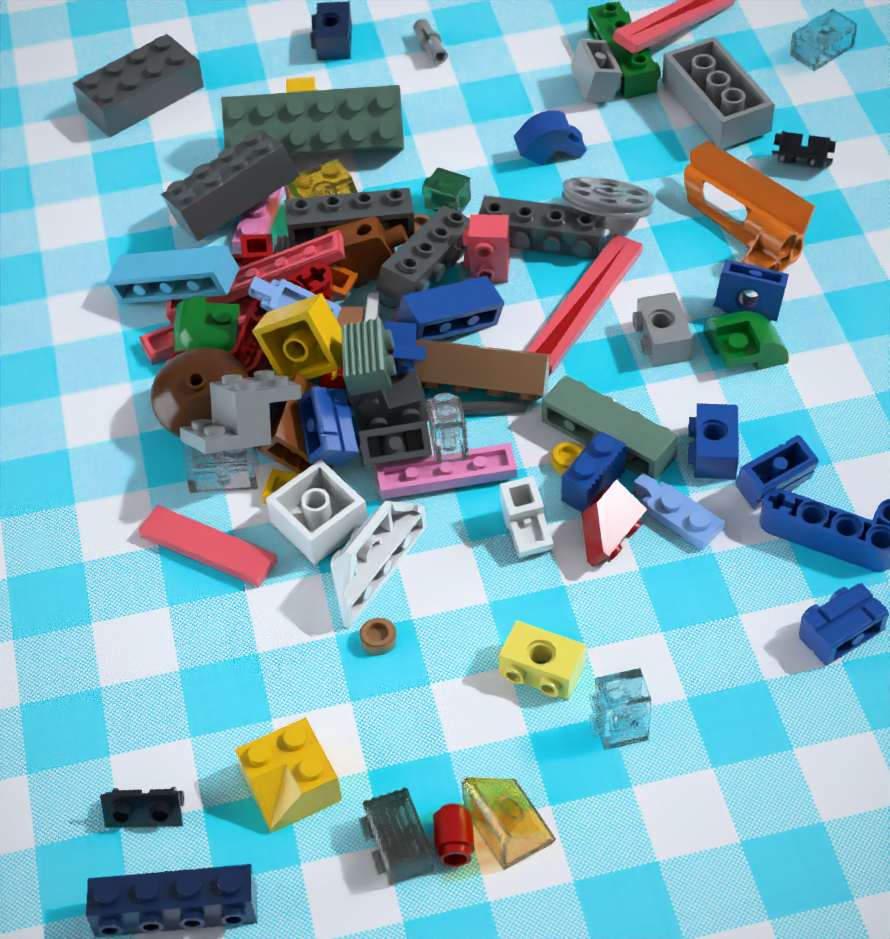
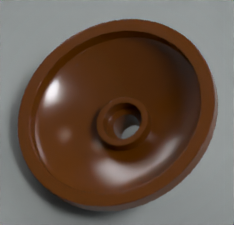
(173, 395)

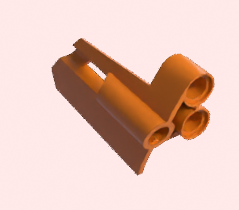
(774, 213)

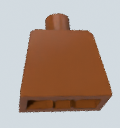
(368, 247)

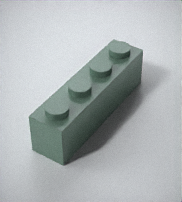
(585, 412)

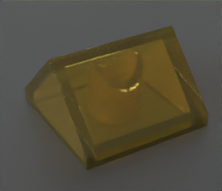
(505, 819)

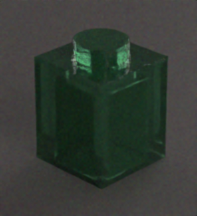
(446, 189)

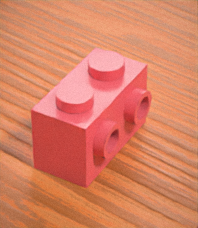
(488, 247)

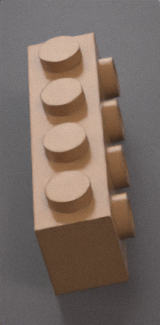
(484, 368)

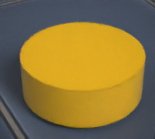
(564, 455)

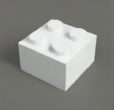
(316, 511)

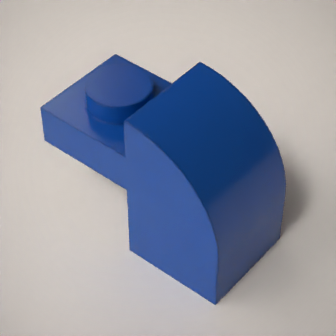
(545, 134)
(405, 349)

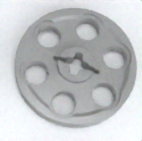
(607, 197)

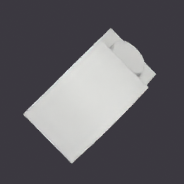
(525, 517)

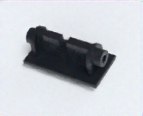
(815, 152)
(142, 809)

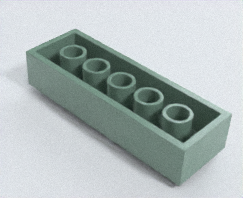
(319, 119)

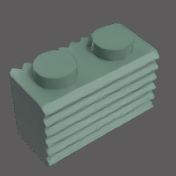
(367, 357)

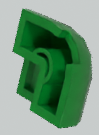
(205, 324)
(745, 339)

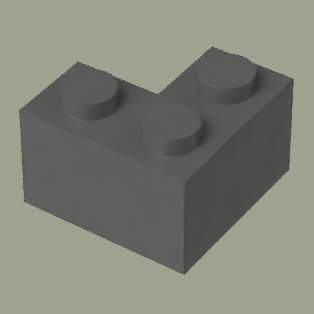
(391, 406)

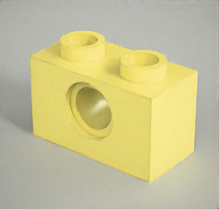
(532, 644)

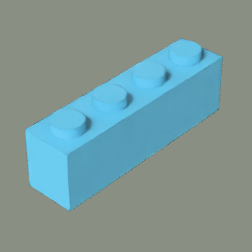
(173, 274)

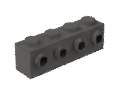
(314, 215)
(548, 226)
(424, 255)

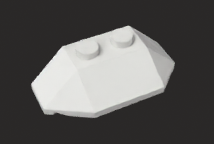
(374, 554)

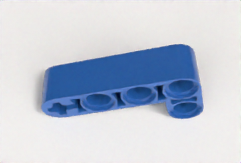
(829, 528)

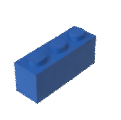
(452, 308)

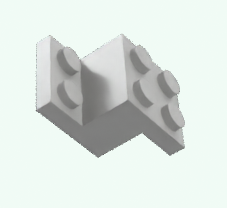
(239, 412)

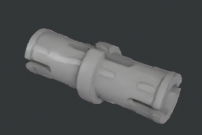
(425, 33)

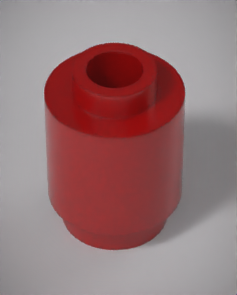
(453, 835)

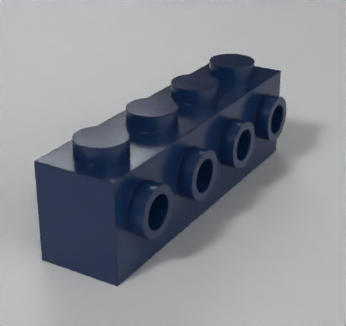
(172, 900)

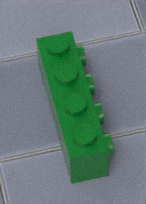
(638, 70)

